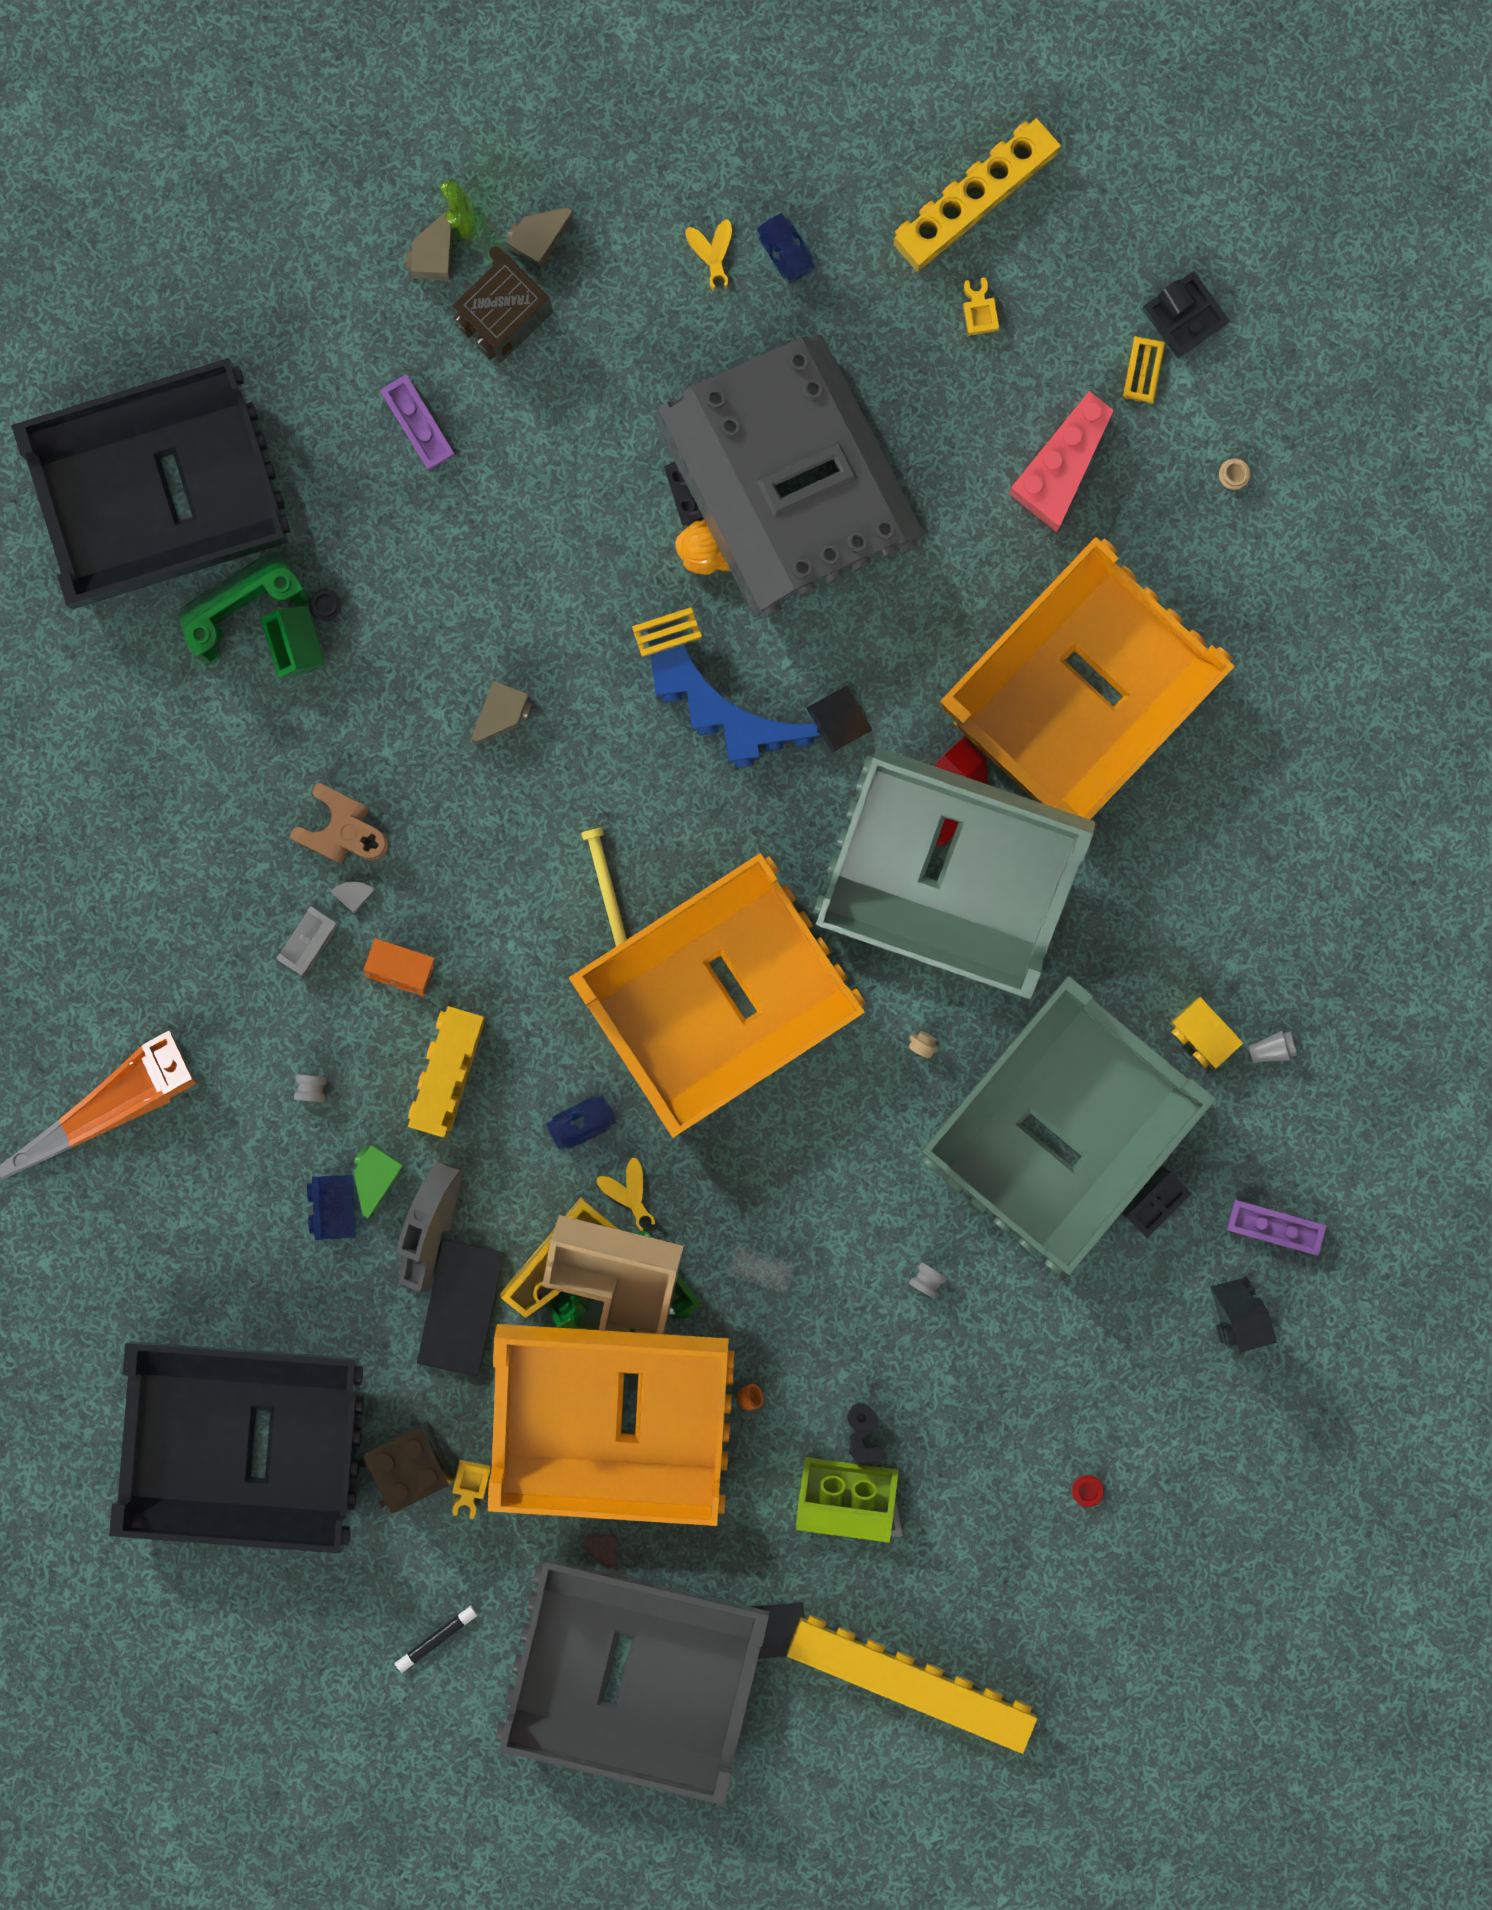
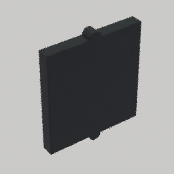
(839, 719)
(780, 1628)

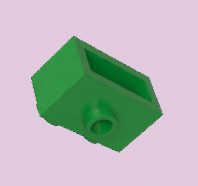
(292, 641)

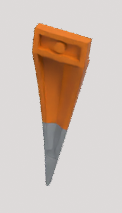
(135, 1088)

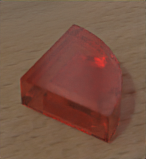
(602, 1549)

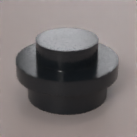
(325, 604)

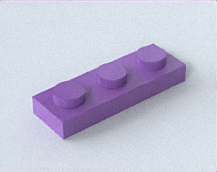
(417, 422)
(1275, 1227)

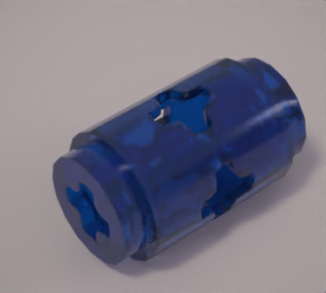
(777, 235)
(598, 1120)

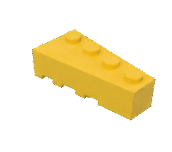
(447, 1072)
(526, 1289)

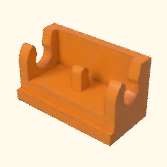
(399, 967)

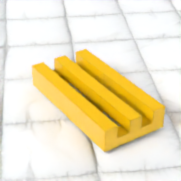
(1138, 396)
(692, 623)

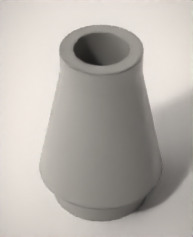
(1274, 1048)

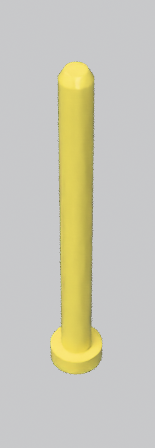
(593, 837)

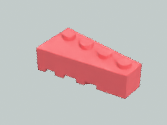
(1057, 470)

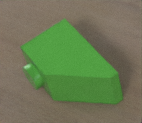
(374, 1177)

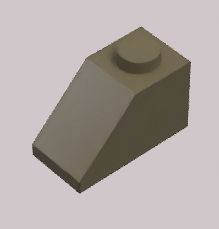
(539, 235)
(432, 252)
(501, 712)

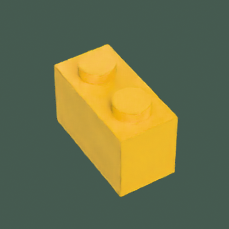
(1205, 1034)

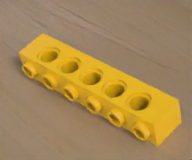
(921, 251)

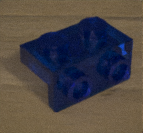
(332, 1207)

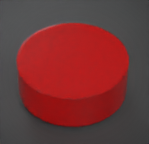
(1087, 1490)

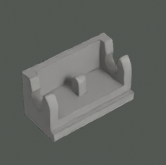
(307, 941)

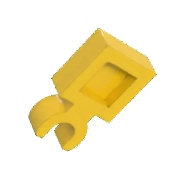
(980, 312)
(469, 1483)

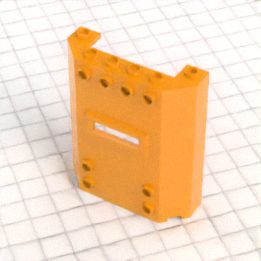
(1054, 727)
(679, 1021)
(562, 1422)

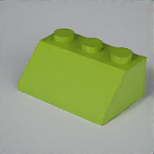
(843, 1499)

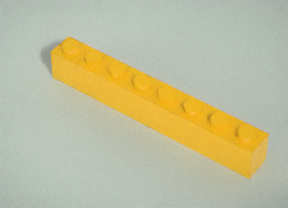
(911, 1684)

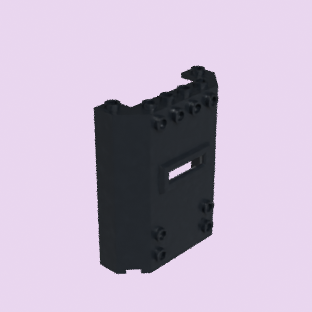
(110, 496)
(194, 1445)

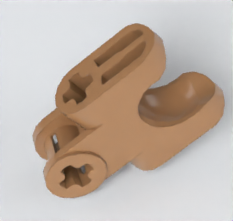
(345, 831)

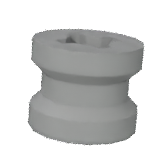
(310, 1088)
(928, 1280)

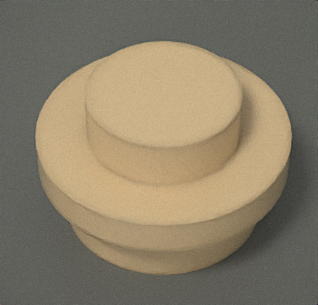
(1234, 474)
(923, 1044)

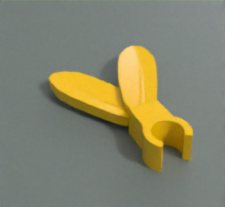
(713, 254)
(630, 1196)

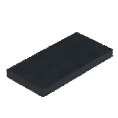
(460, 1307)

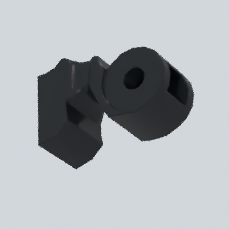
(863, 1421)

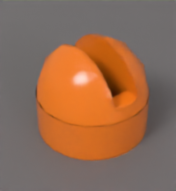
(749, 1397)

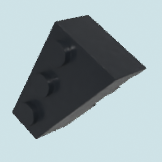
(1243, 1320)

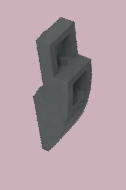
(427, 1218)

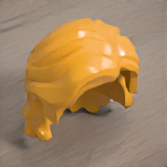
(699, 550)

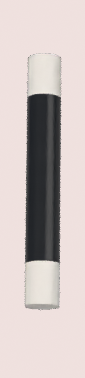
(436, 1639)

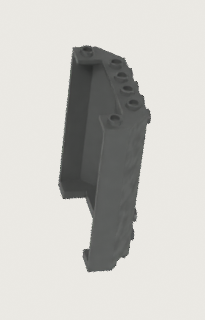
(764, 426)
(678, 1691)

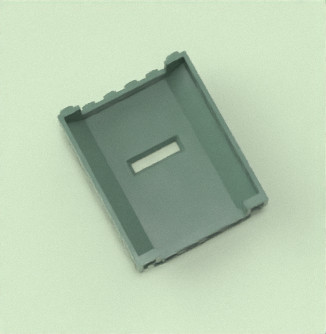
(996, 889)
(1097, 1094)

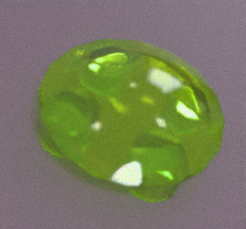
(461, 209)

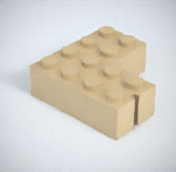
(618, 1267)

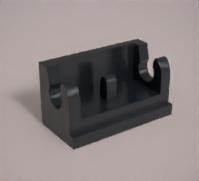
(1156, 1201)

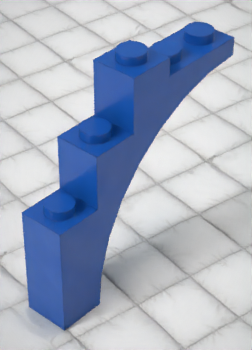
(744, 732)

